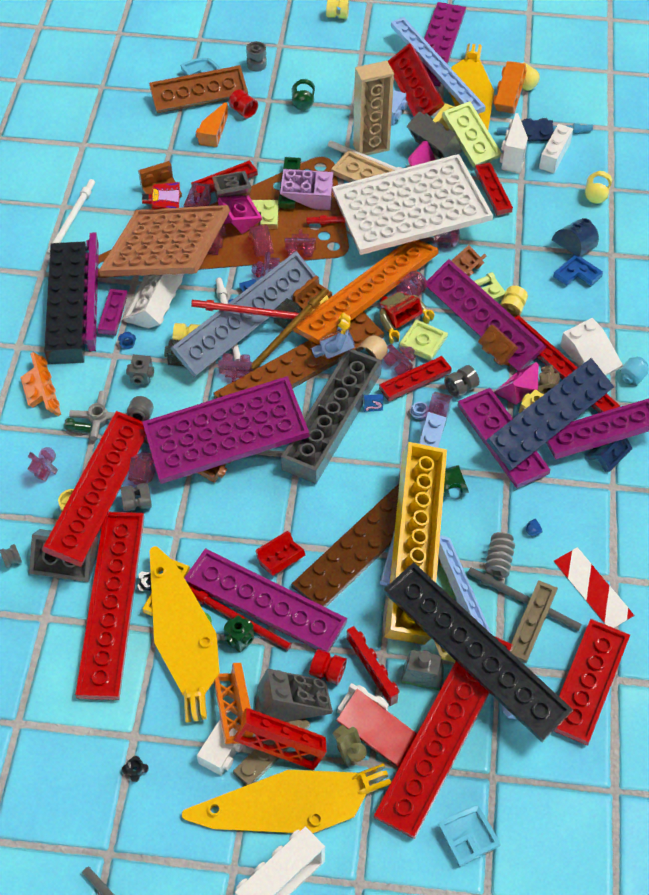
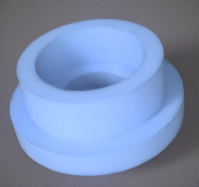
(419, 406)

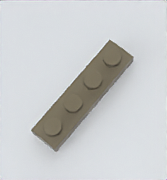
(533, 620)
(259, 762)

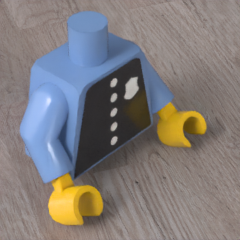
(337, 341)

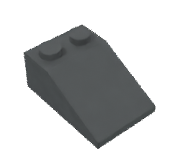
(232, 185)

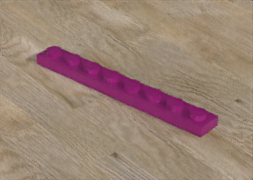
(91, 296)

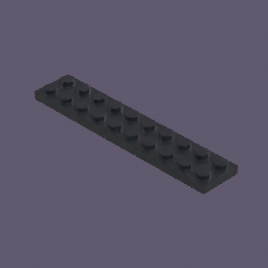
(478, 652)

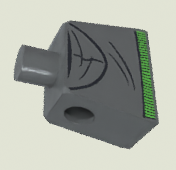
(423, 670)

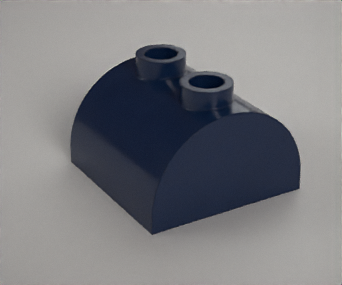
(577, 237)

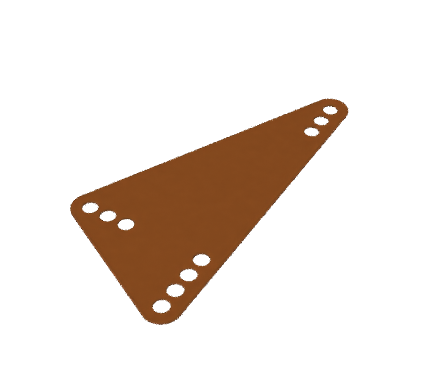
(238, 248)

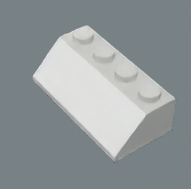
(152, 300)

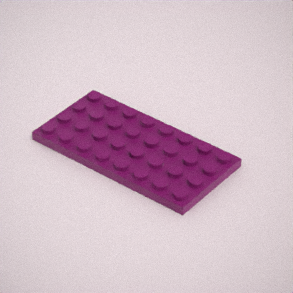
(225, 429)

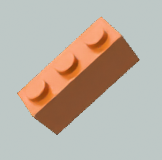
(510, 87)

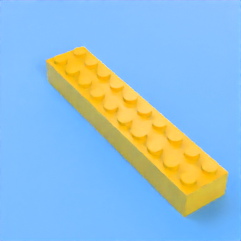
(416, 529)

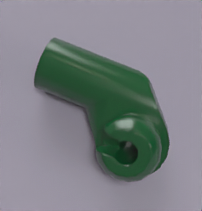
(71, 425)

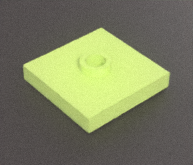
(424, 339)

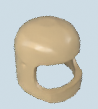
(374, 346)

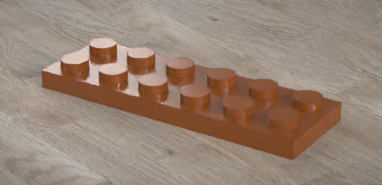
(196, 89)

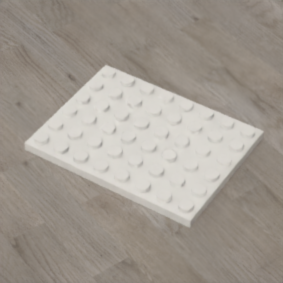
(411, 204)

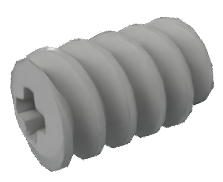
(500, 555)

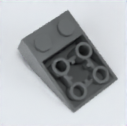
(293, 696)

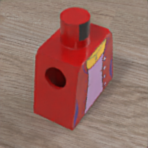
(163, 196)

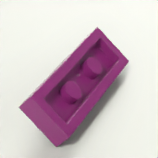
(112, 312)

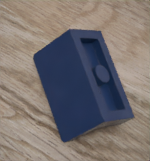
(610, 454)

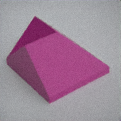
(242, 212)
(519, 384)

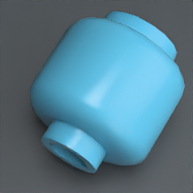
(634, 370)

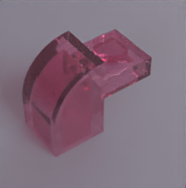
(261, 240)

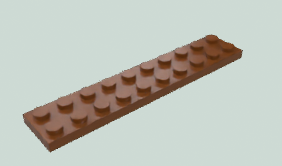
(300, 362)

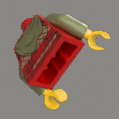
(401, 309)

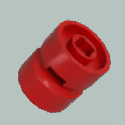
(243, 103)
(326, 666)

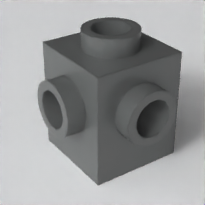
(140, 369)

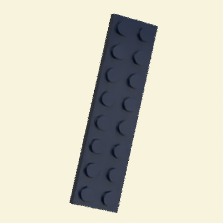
(549, 414)

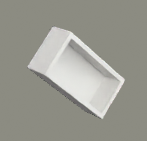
(287, 867)

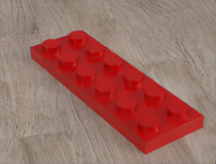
(415, 82)
(591, 679)

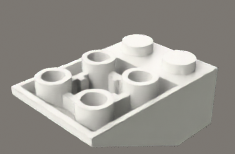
(514, 146)

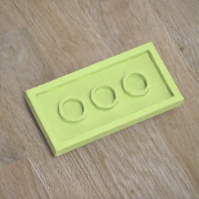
(472, 134)

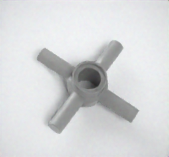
(96, 414)

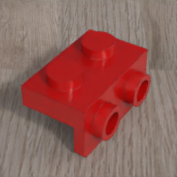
(279, 553)

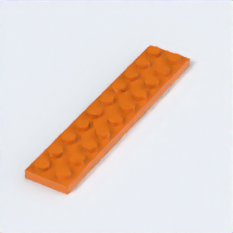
(365, 289)

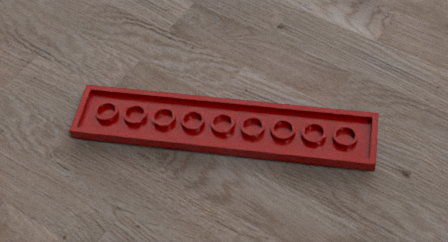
(96, 490)
(110, 607)
(433, 751)

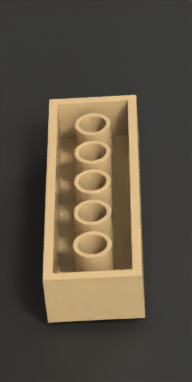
(373, 108)

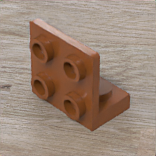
(156, 174)

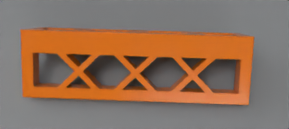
(236, 691)

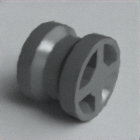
(10, 556)

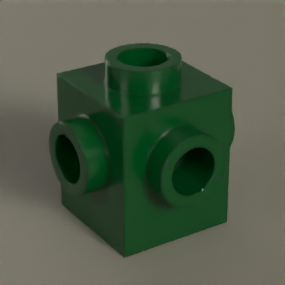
(239, 633)

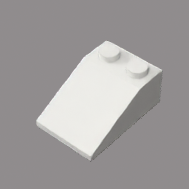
(590, 341)

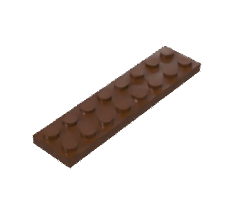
(350, 553)

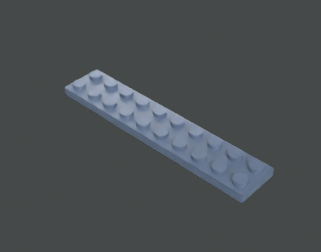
(228, 328)

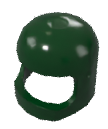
(303, 99)
(454, 479)

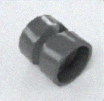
(256, 56)
(461, 381)
(129, 500)

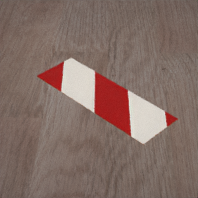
(594, 588)

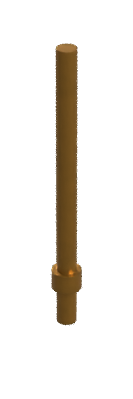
(313, 303)

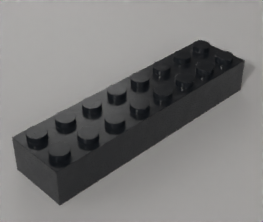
(66, 303)

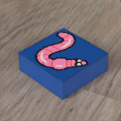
(373, 402)

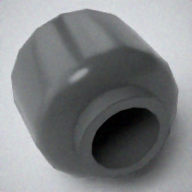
(140, 408)

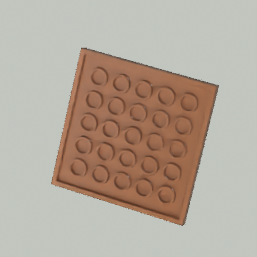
(165, 241)

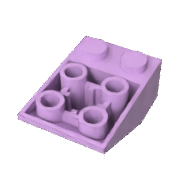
(308, 187)

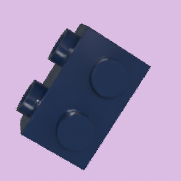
(538, 129)

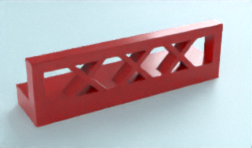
(284, 735)

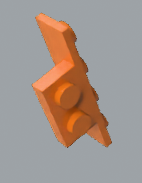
(38, 385)

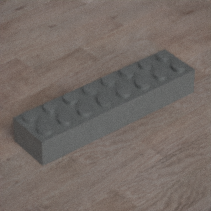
(332, 415)

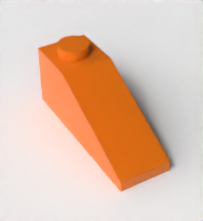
(212, 127)

